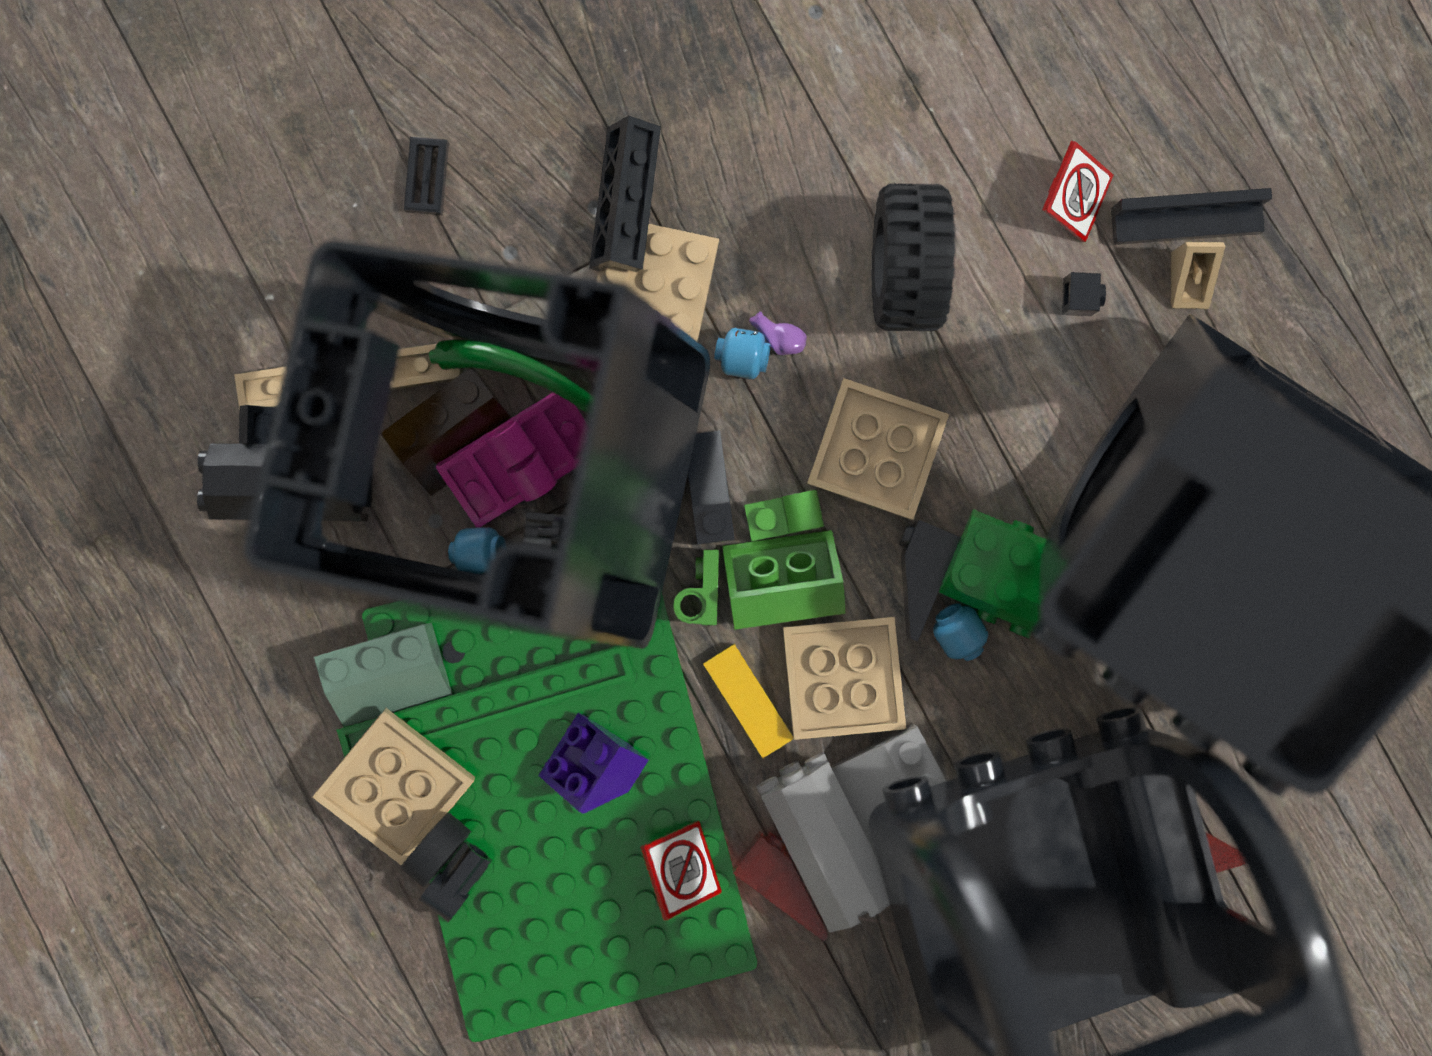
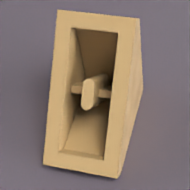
(1195, 273)

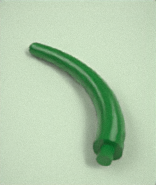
(481, 355)

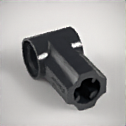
(452, 886)

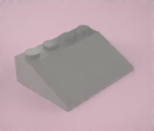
(886, 761)

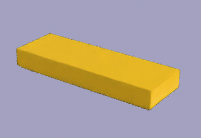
(748, 700)

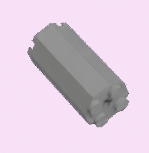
(825, 842)

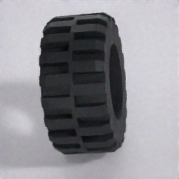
(913, 257)

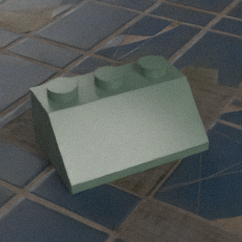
(384, 674)

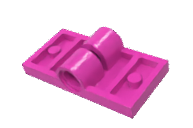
(516, 459)

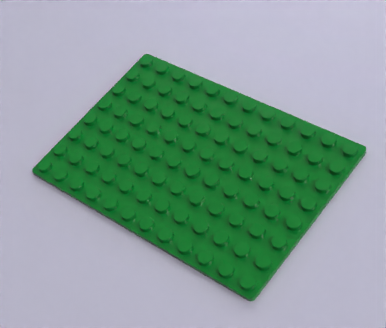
(568, 901)

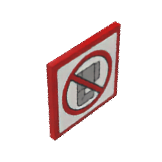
(1077, 191)
(681, 870)

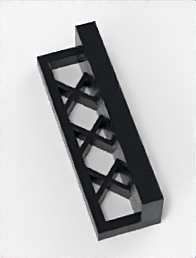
(625, 195)
(1189, 216)

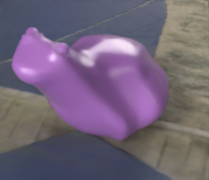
(784, 337)

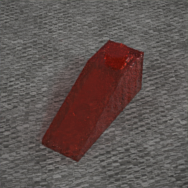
(773, 874)

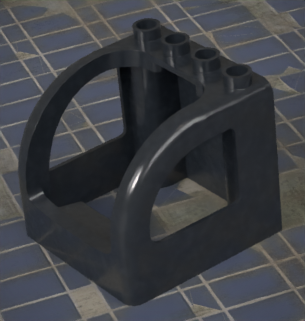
(629, 466)
(1246, 564)
(1093, 885)

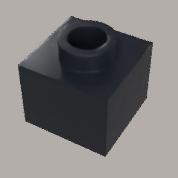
(1083, 294)

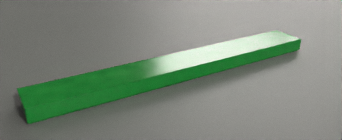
(508, 696)

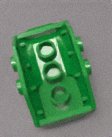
(997, 572)

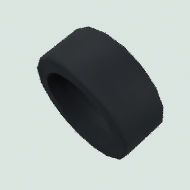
(435, 849)

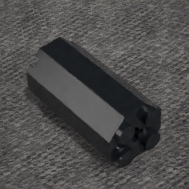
(232, 480)

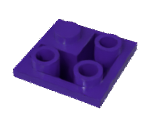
(591, 765)

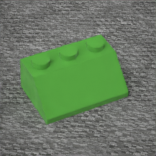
(784, 579)

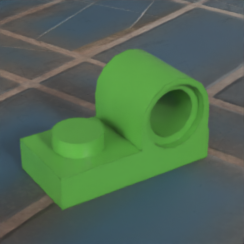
(784, 515)
(708, 572)

